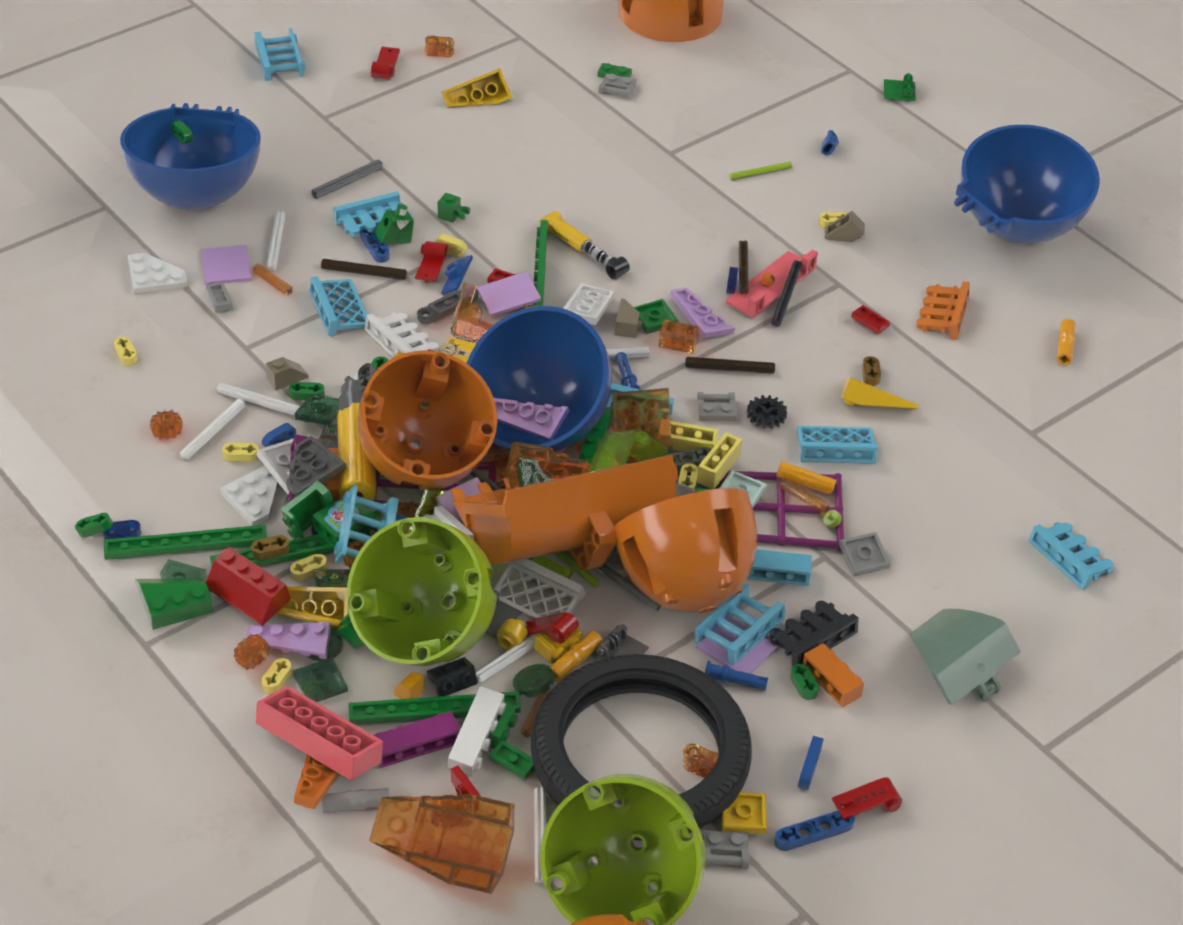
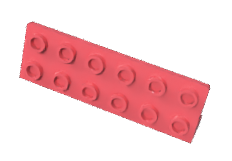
(762, 296)

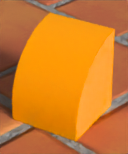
(410, 687)

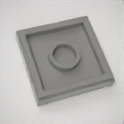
(864, 554)

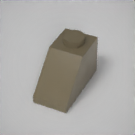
(845, 228)
(627, 320)
(284, 372)

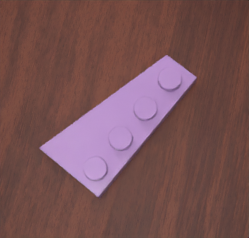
(700, 314)
(531, 418)
(296, 637)

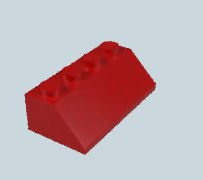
(247, 586)

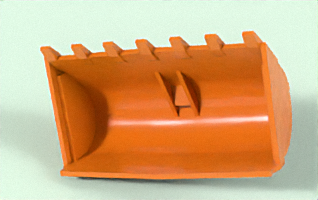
(564, 512)

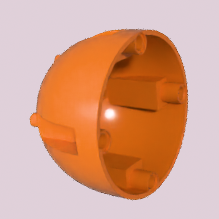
(671, 18)
(455, 418)
(690, 548)

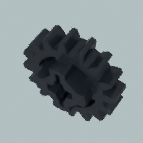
(766, 411)

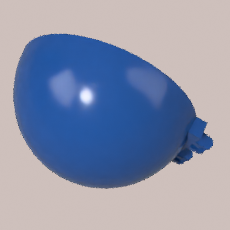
(196, 172)
(1027, 183)
(546, 359)

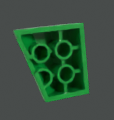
(174, 599)

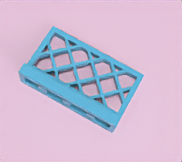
(326, 307)
(832, 451)

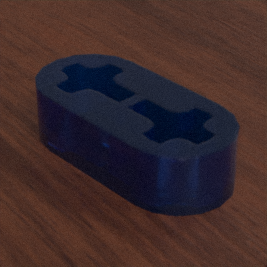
(732, 280)
(122, 529)

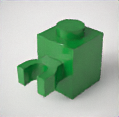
(450, 208)

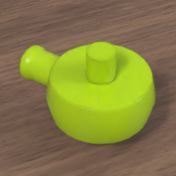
(831, 518)

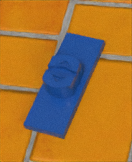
(455, 274)

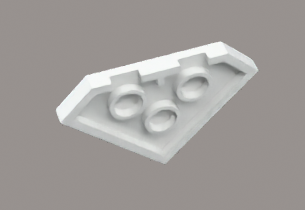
(153, 274)
(277, 461)
(252, 495)

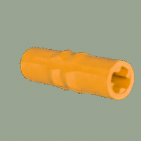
(1066, 341)
(806, 478)
(576, 655)

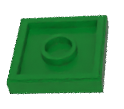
(654, 314)

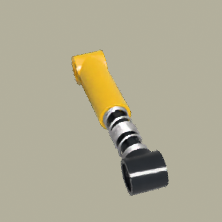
(614, 266)

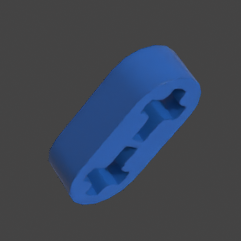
(279, 434)

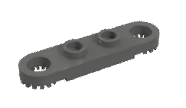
(441, 307)

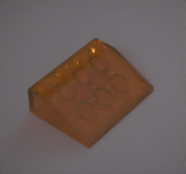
(645, 412)

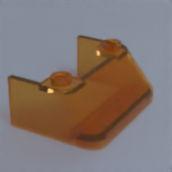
(467, 317)

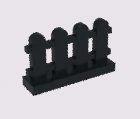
(831, 634)

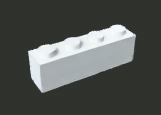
(476, 731)

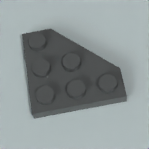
(312, 463)

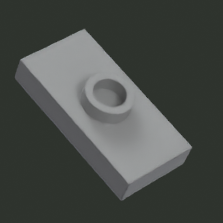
(219, 297)

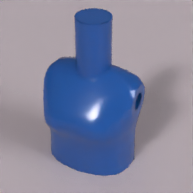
(829, 143)

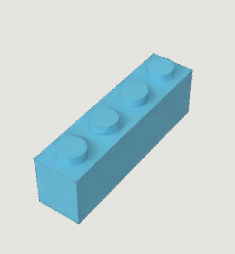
(781, 567)

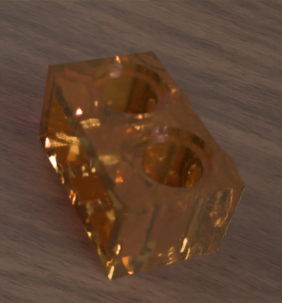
(678, 336)

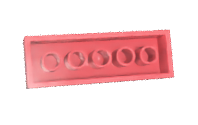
(319, 732)

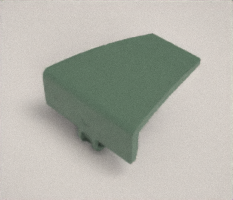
(965, 652)

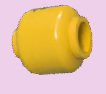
(511, 633)

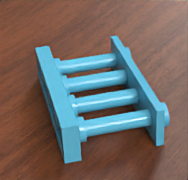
(266, 60)
(387, 509)
(747, 638)

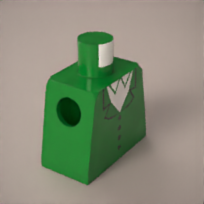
(395, 226)

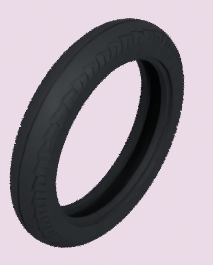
(645, 675)

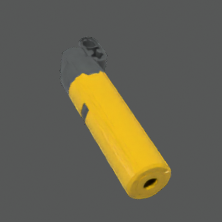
(359, 468)

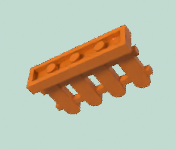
(932, 310)

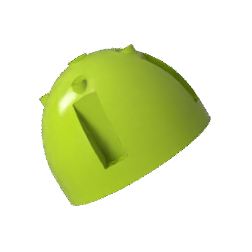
(406, 571)
(620, 882)

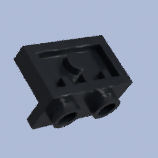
(453, 676)

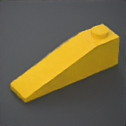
(482, 90)
(863, 394)
(319, 601)

